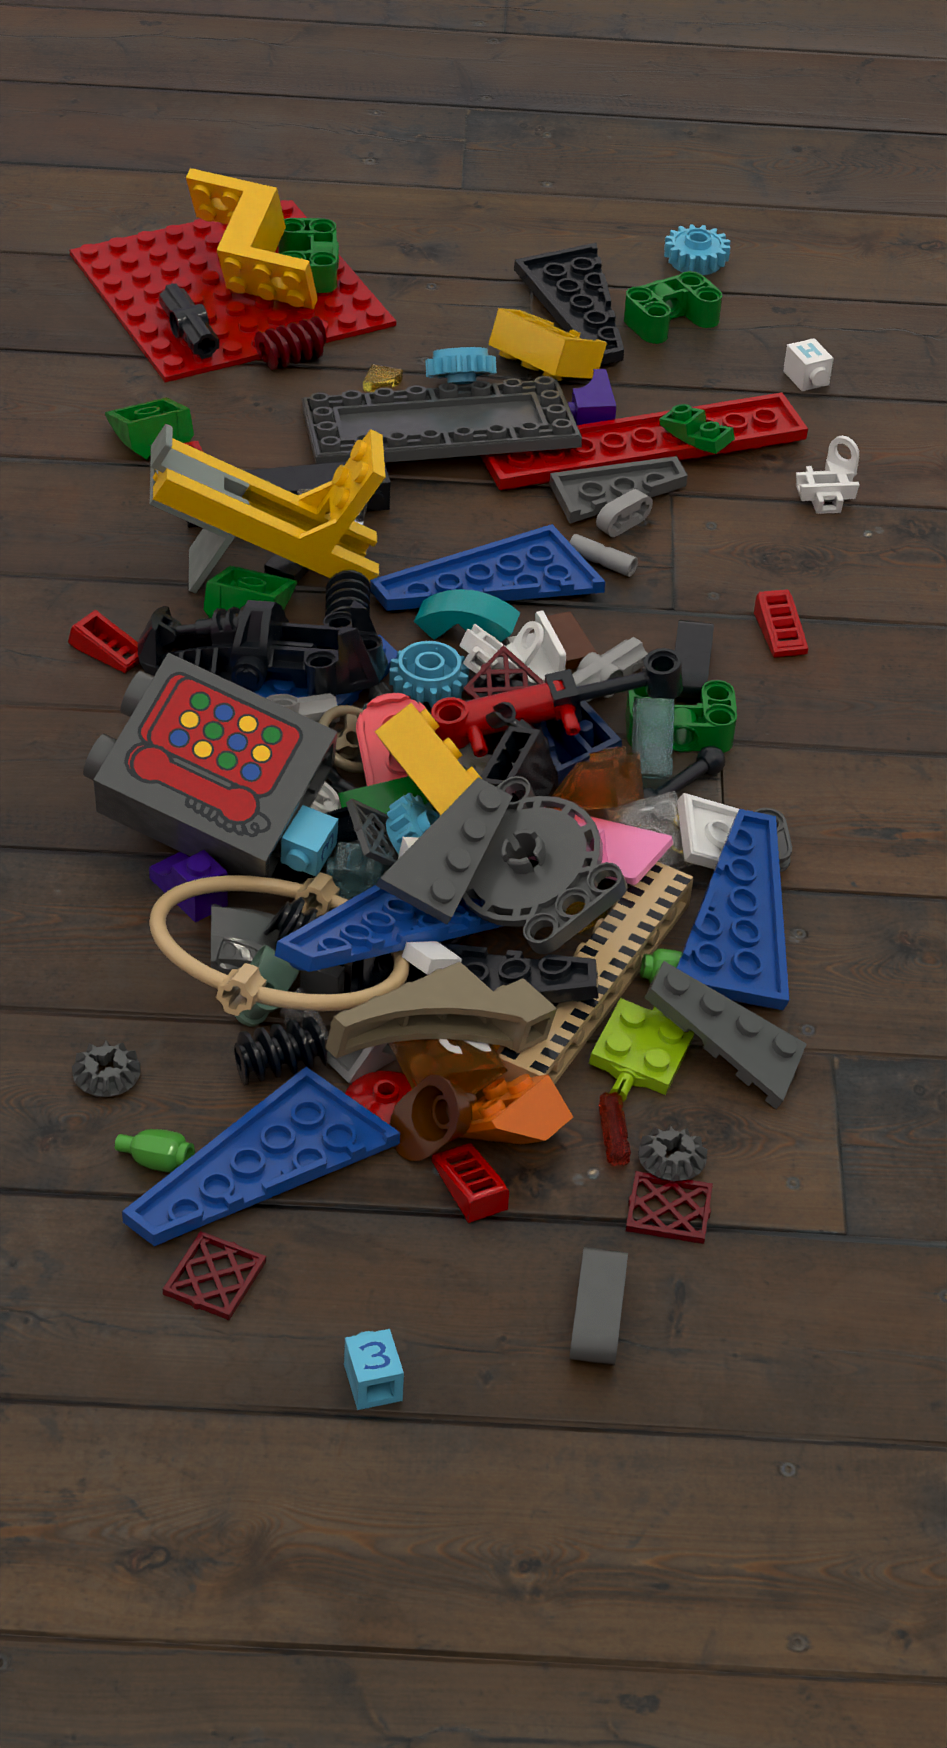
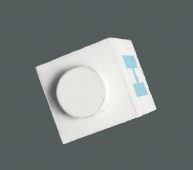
(808, 364)

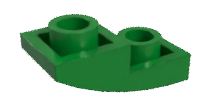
(691, 427)

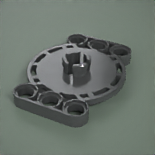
(565, 872)

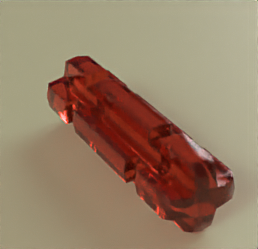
(614, 1129)

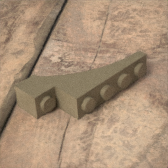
(446, 1006)

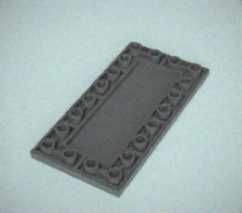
(443, 420)

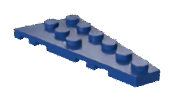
(513, 568)
(740, 923)
(371, 927)
(276, 1146)

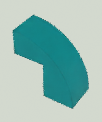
(466, 608)

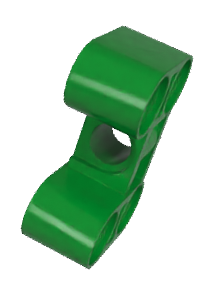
(313, 241)
(655, 304)
(699, 725)

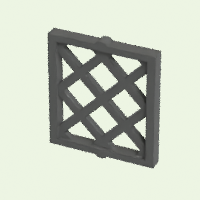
(359, 811)

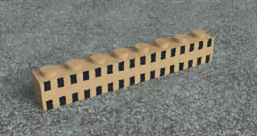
(618, 944)

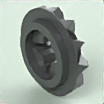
(111, 1080)
(678, 1166)

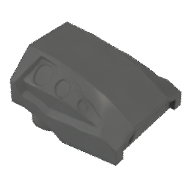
(238, 936)

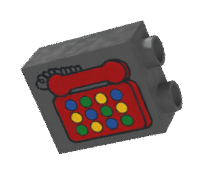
(209, 767)

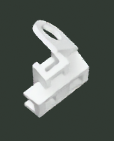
(834, 482)
(483, 646)

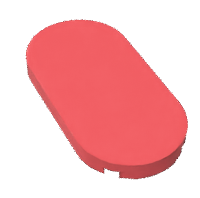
(376, 760)

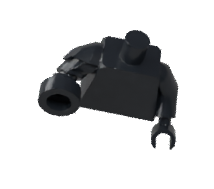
(520, 752)

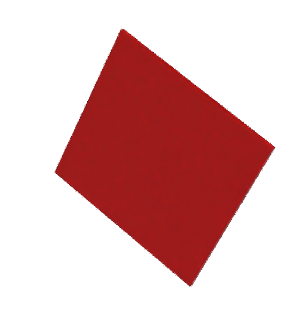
(139, 267)

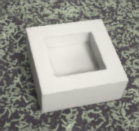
(429, 956)

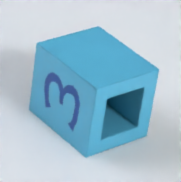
(309, 840)
(373, 1369)

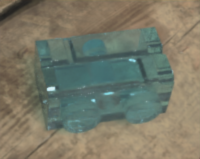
(653, 736)

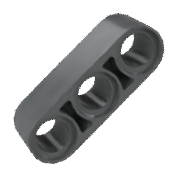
(599, 1306)

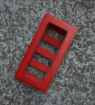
(780, 620)
(89, 637)
(478, 1204)

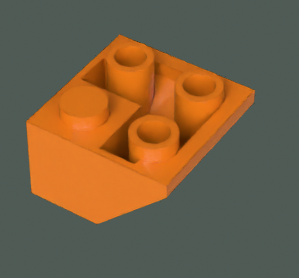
(518, 1111)

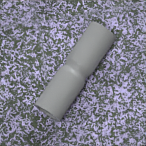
(606, 556)

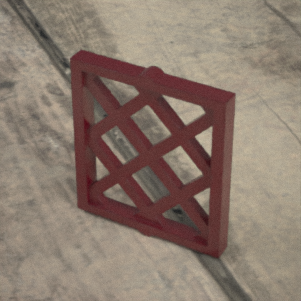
(486, 670)
(661, 1229)
(187, 1262)

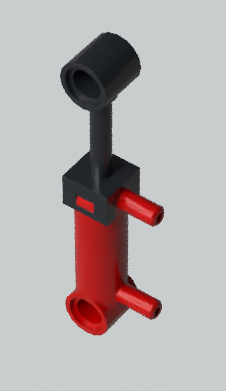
(554, 700)

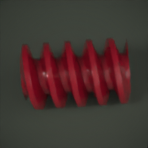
(292, 342)

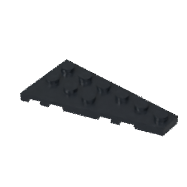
(575, 294)
(554, 976)

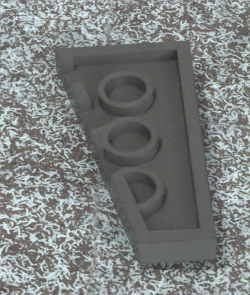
(588, 490)
(446, 855)
(727, 1029)

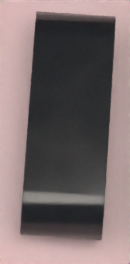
(694, 648)

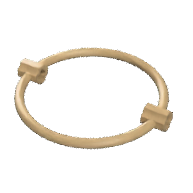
(245, 985)

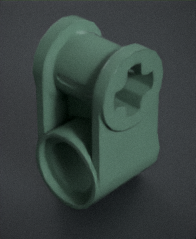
(278, 975)

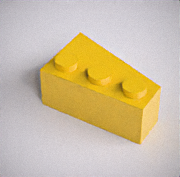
(545, 346)
(425, 757)

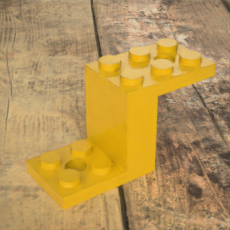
(251, 238)

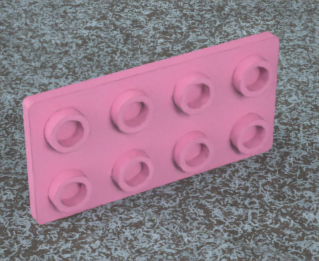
(629, 847)

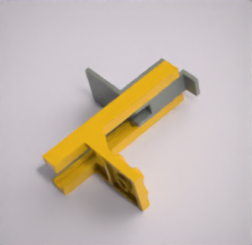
(231, 503)

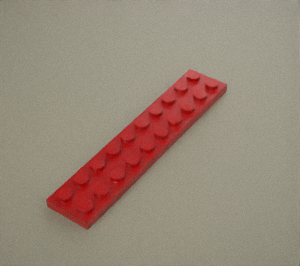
(755, 422)

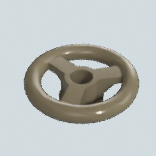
(347, 742)

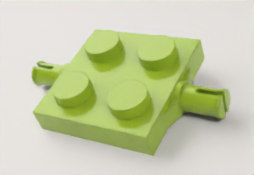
(640, 1048)

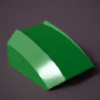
(141, 423)
(238, 585)

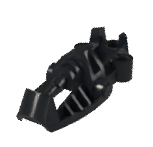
(262, 644)

